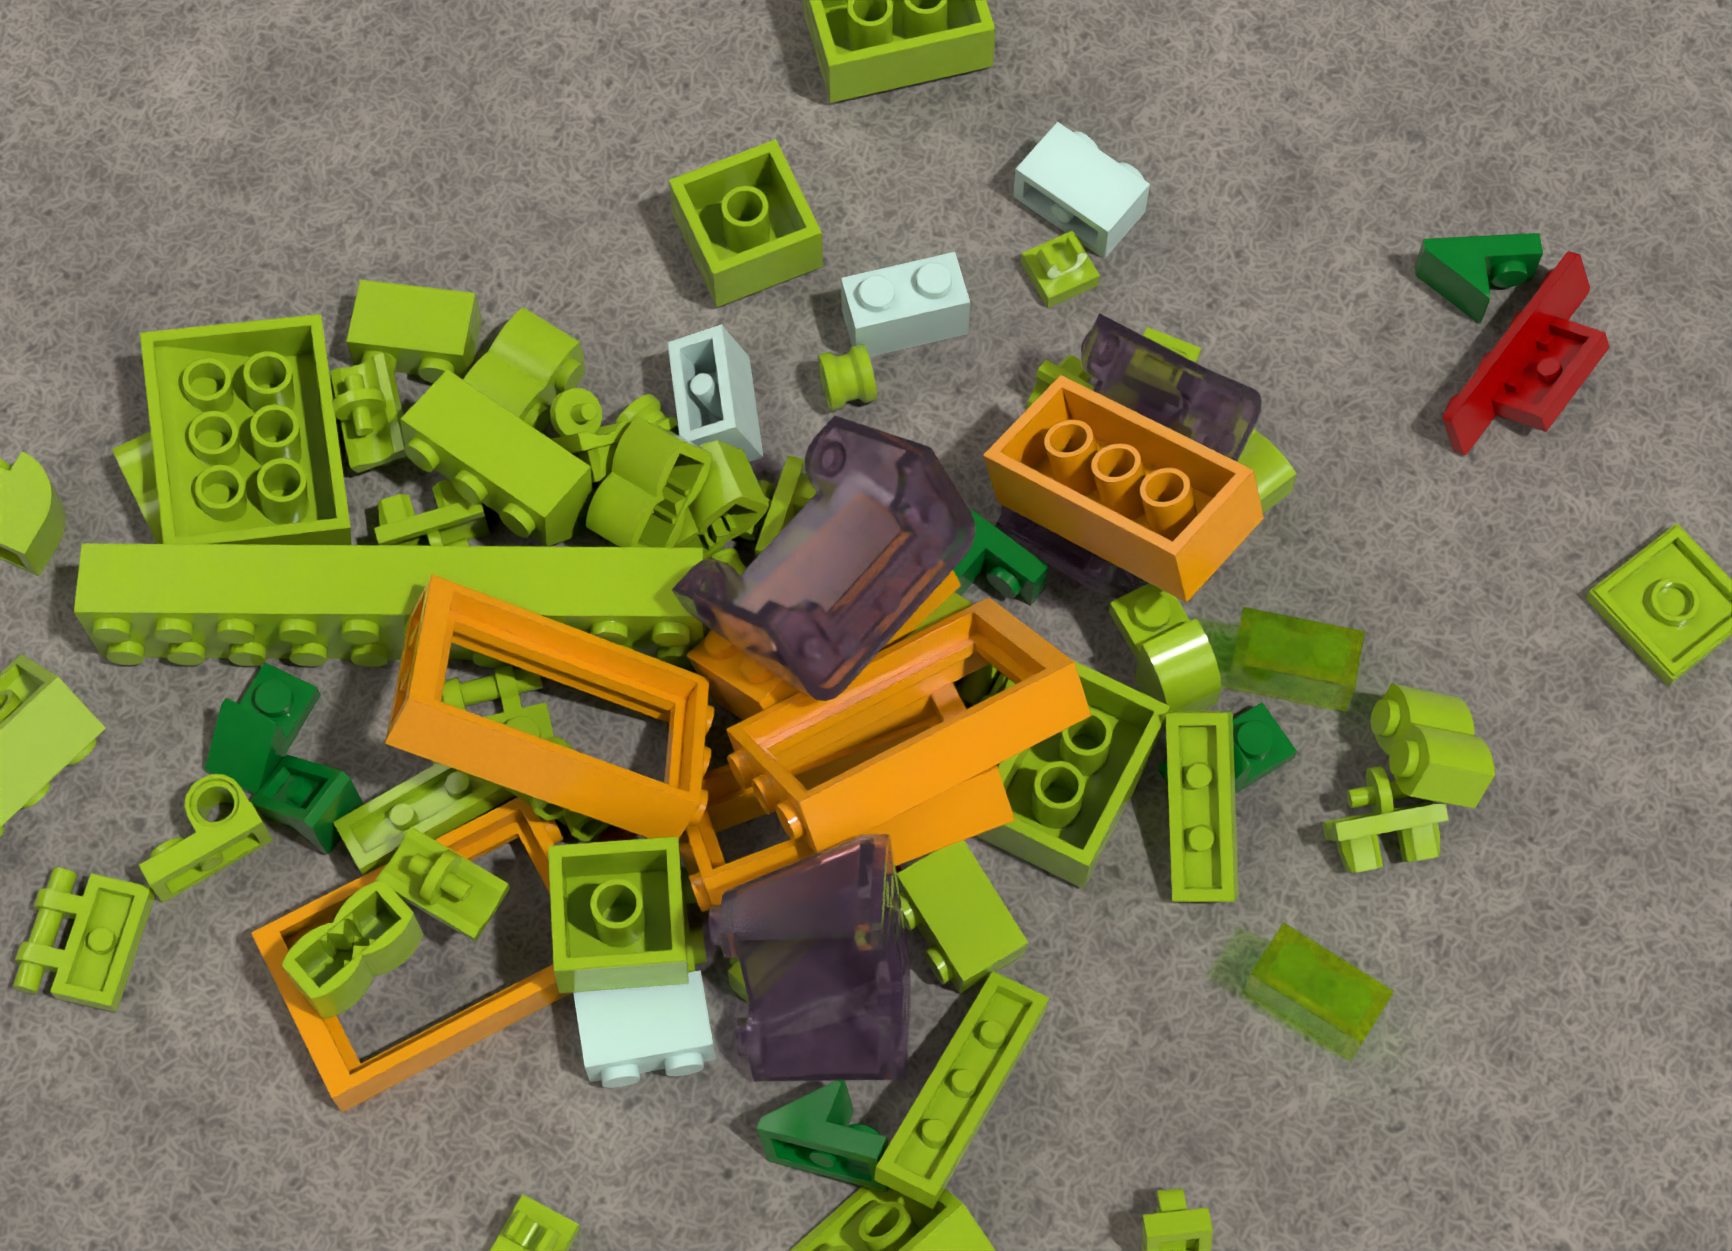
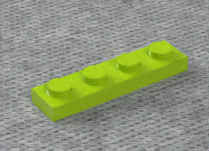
(961, 1090)

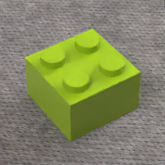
(746, 223)
(617, 915)

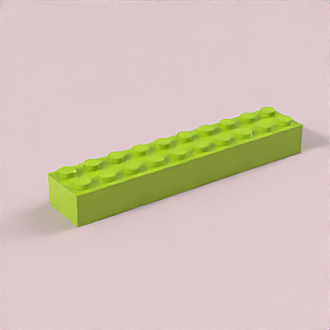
(358, 598)

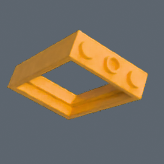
(1039, 705)
(532, 764)
(935, 824)
(326, 1040)

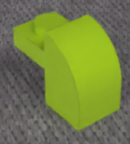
(29, 515)
(1170, 649)

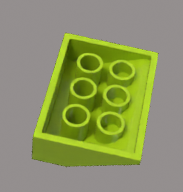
(245, 434)

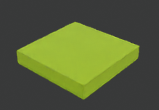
(1668, 604)

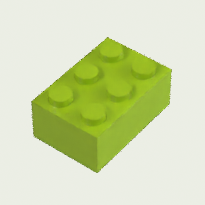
(896, 42)
(1079, 781)

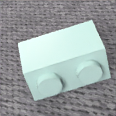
(1081, 189)
(906, 304)
(715, 391)
(644, 1031)

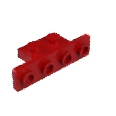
(1534, 363)

